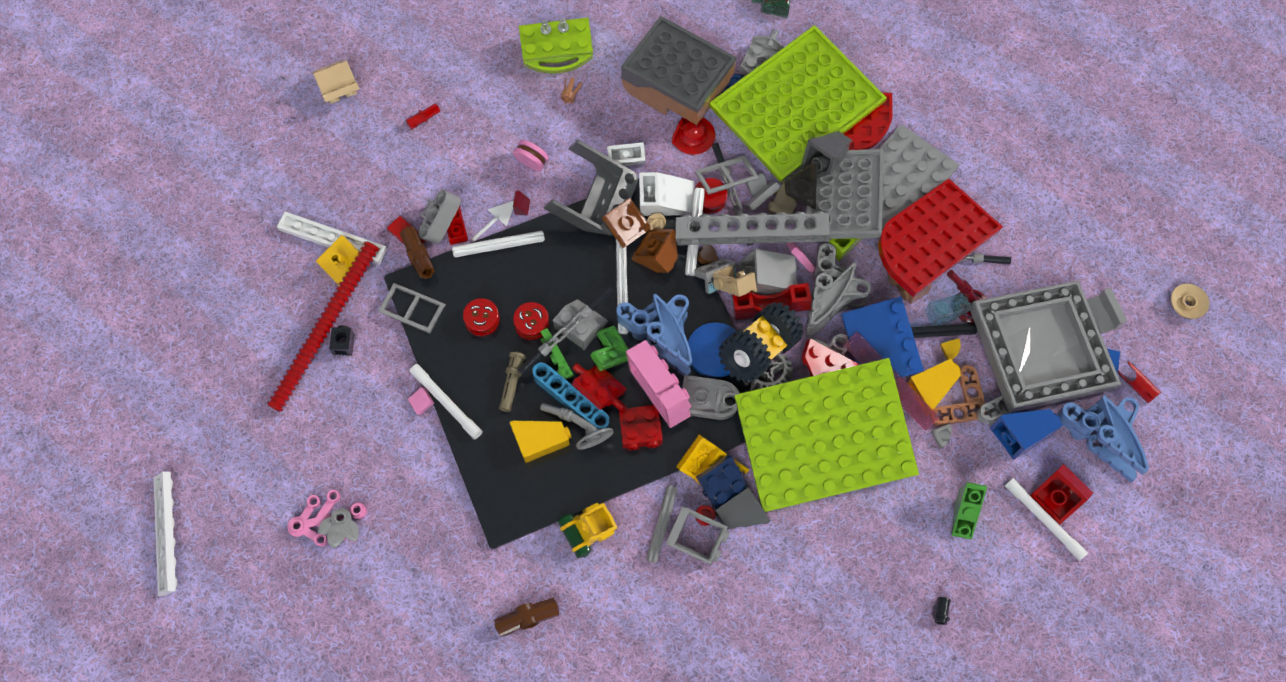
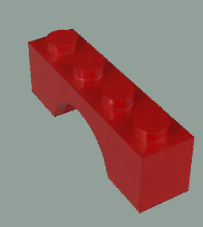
(795, 296)

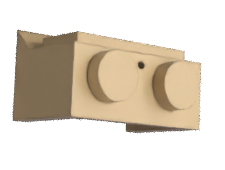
(725, 281)

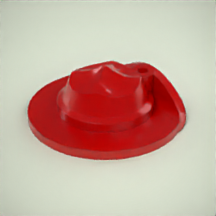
(693, 138)

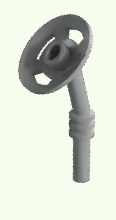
(593, 435)

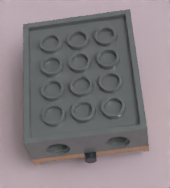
(677, 71)

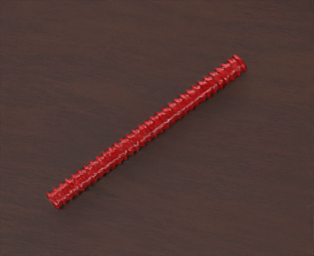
(321, 328)

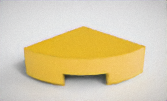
(951, 348)

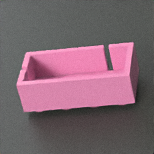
(658, 383)

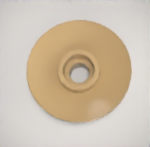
(1195, 296)

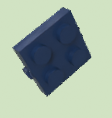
(722, 481)

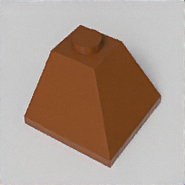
(658, 250)

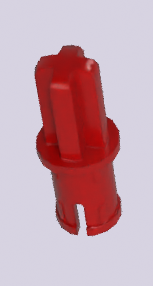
(422, 116)

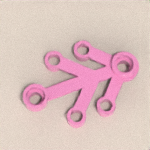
(307, 523)

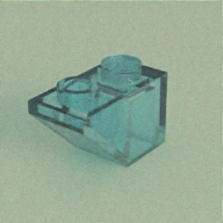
(947, 309)

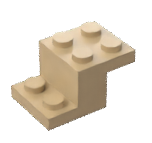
(336, 81)

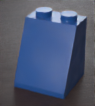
(1025, 430)

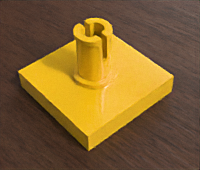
(338, 258)

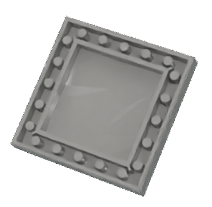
(1044, 346)

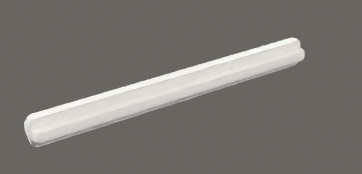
(621, 280)

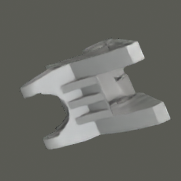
(835, 297)

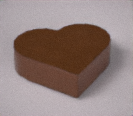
(707, 255)

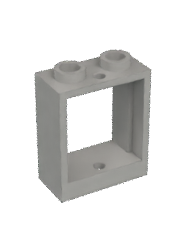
(678, 527)

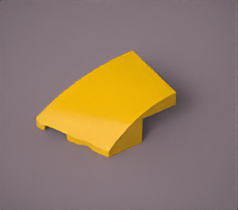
(701, 456)

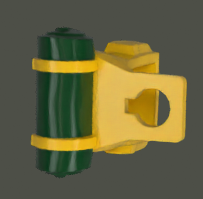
(590, 526)

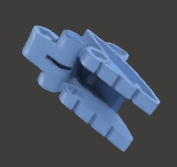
(669, 320)
(1114, 432)

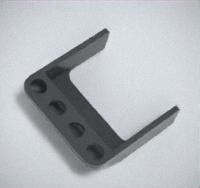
(609, 189)

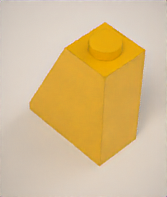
(935, 382)
(539, 437)

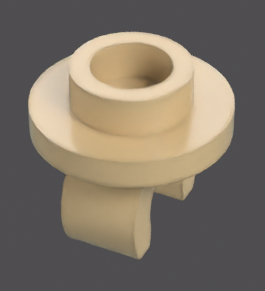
(656, 221)

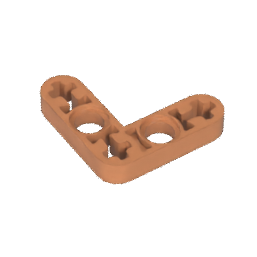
(970, 402)

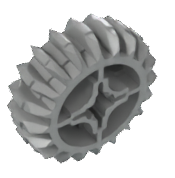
(779, 364)

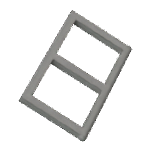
(721, 166)
(417, 296)

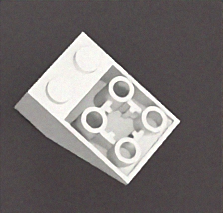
(665, 194)

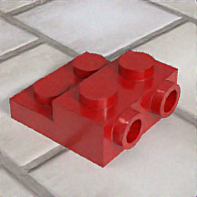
(640, 427)

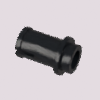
(942, 611)

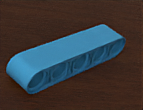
(564, 391)

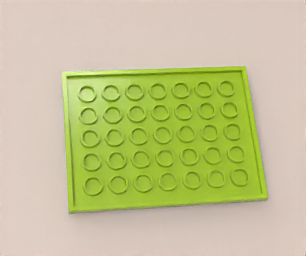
(795, 98)
(826, 435)

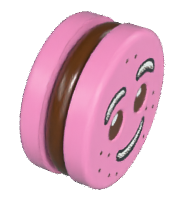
(530, 155)

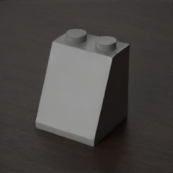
(771, 269)

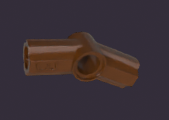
(417, 252)
(526, 616)

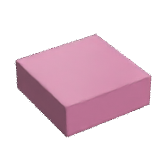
(421, 401)

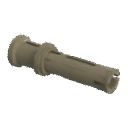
(513, 375)

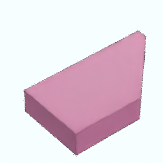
(801, 256)

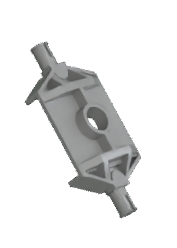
(760, 50)

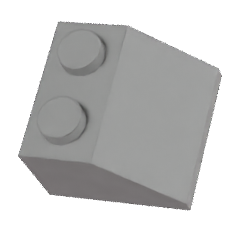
(585, 331)

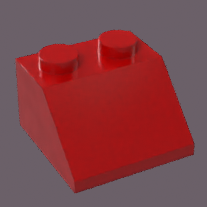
(1061, 494)

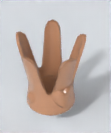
(567, 94)

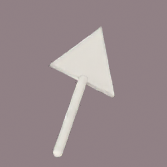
(500, 212)

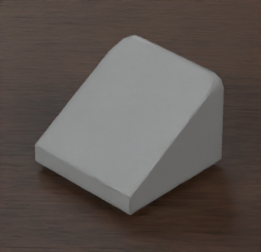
(756, 185)

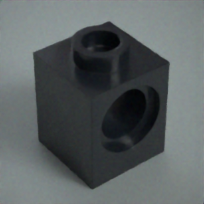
(343, 348)

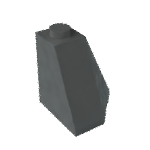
(826, 152)

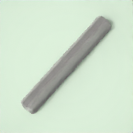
(661, 524)

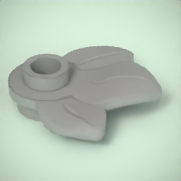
(339, 530)

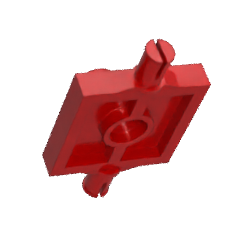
(599, 387)

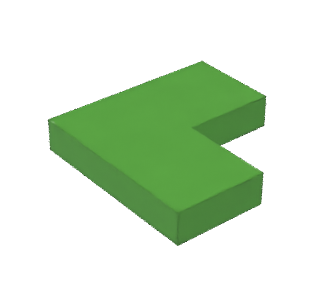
(614, 350)

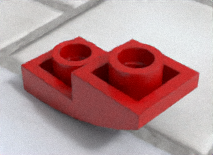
(457, 230)

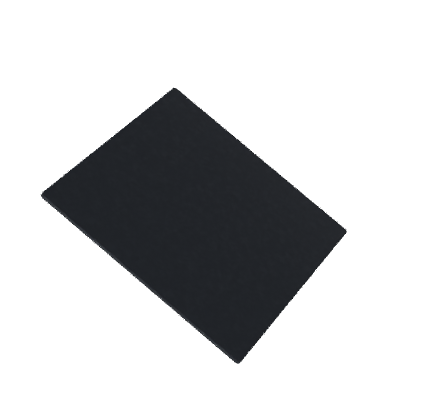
(470, 369)

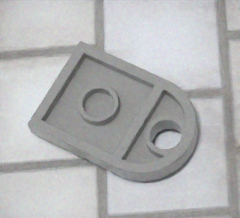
(709, 397)

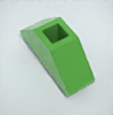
(967, 509)

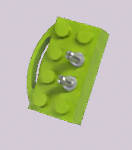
(556, 43)

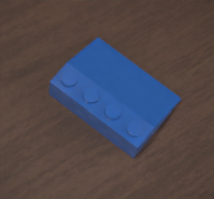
(888, 332)

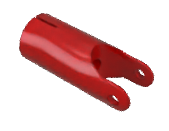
(1142, 385)

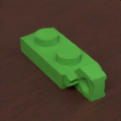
(557, 356)

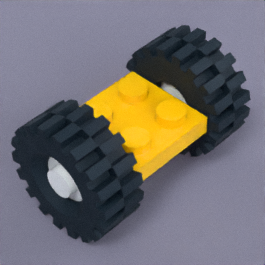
(751, 350)

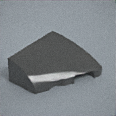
(742, 511)

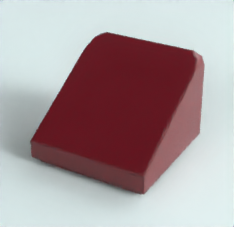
(521, 203)

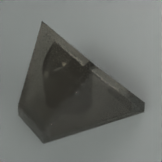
(803, 186)

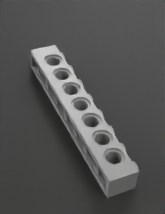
(761, 234)

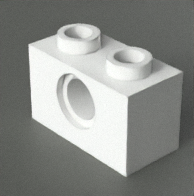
(628, 154)

